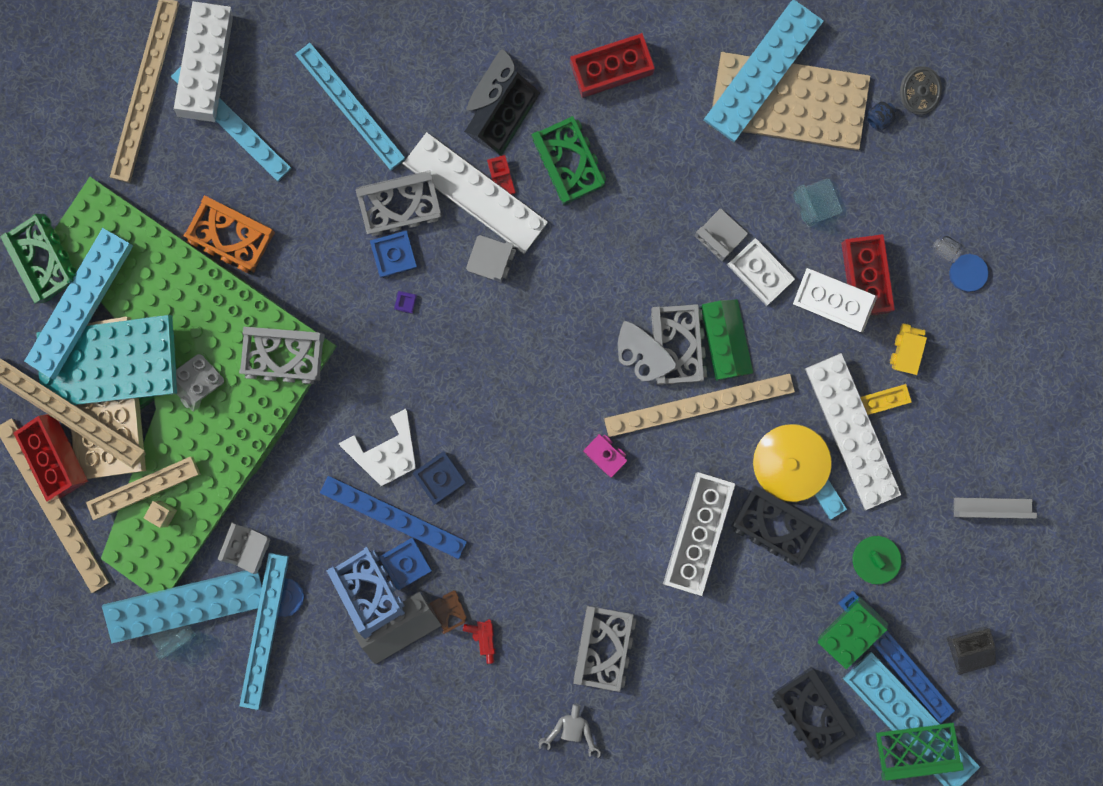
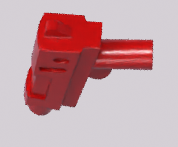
(484, 633)

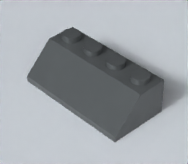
(402, 631)

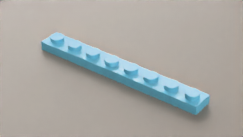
(350, 106)
(248, 139)
(264, 631)

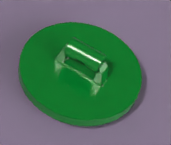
(876, 560)

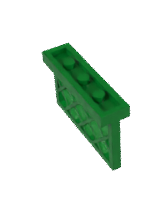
(925, 768)

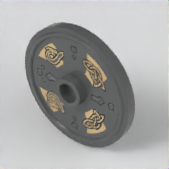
(920, 90)

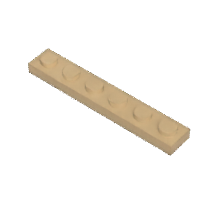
(143, 488)

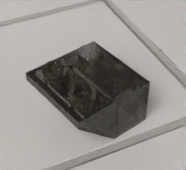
(972, 650)

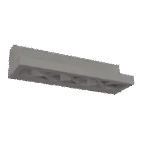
(993, 508)

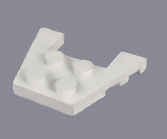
(388, 459)

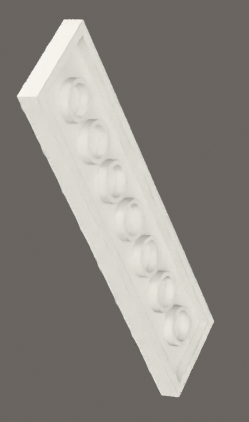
(853, 431)

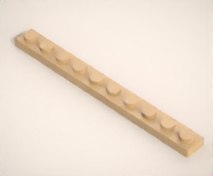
(144, 90)
(699, 405)
(70, 415)
(57, 515)

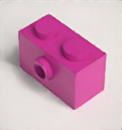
(605, 455)

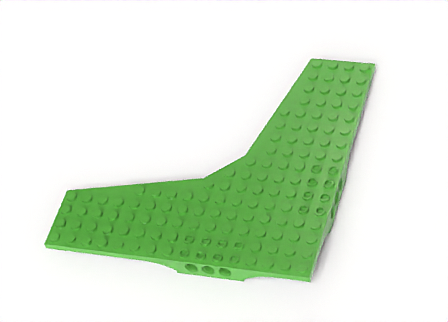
(234, 422)

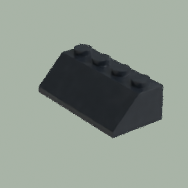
(499, 121)

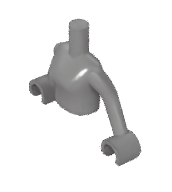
(572, 729)

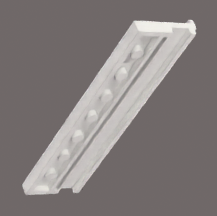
(476, 193)

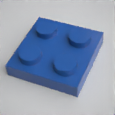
(393, 254)
(405, 563)

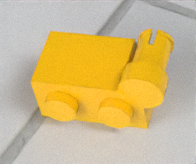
(908, 350)

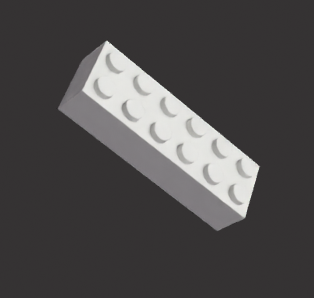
(203, 61)
(699, 533)

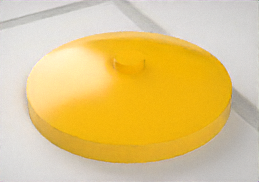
(792, 462)

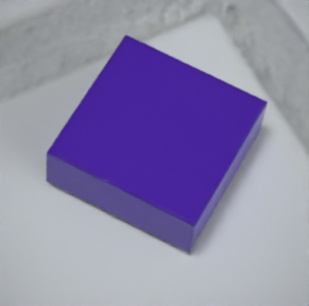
(405, 302)

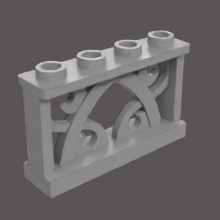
(374, 191)
(660, 324)
(261, 337)
(584, 667)

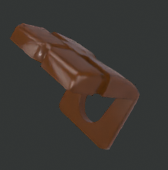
(448, 606)

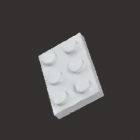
(760, 272)

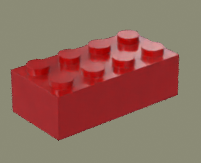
(612, 65)
(868, 269)
(50, 457)

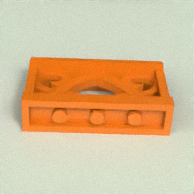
(217, 211)

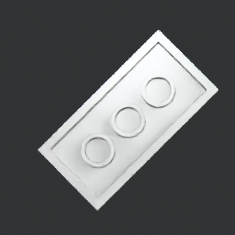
(835, 300)

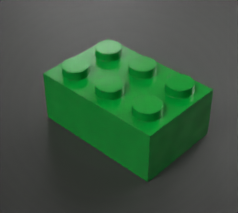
(853, 633)

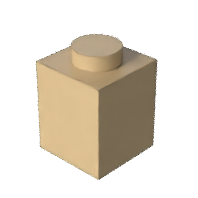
(160, 514)

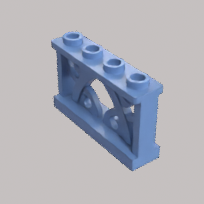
(342, 584)

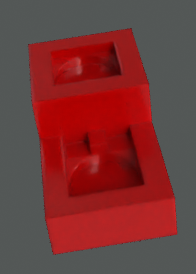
(500, 173)

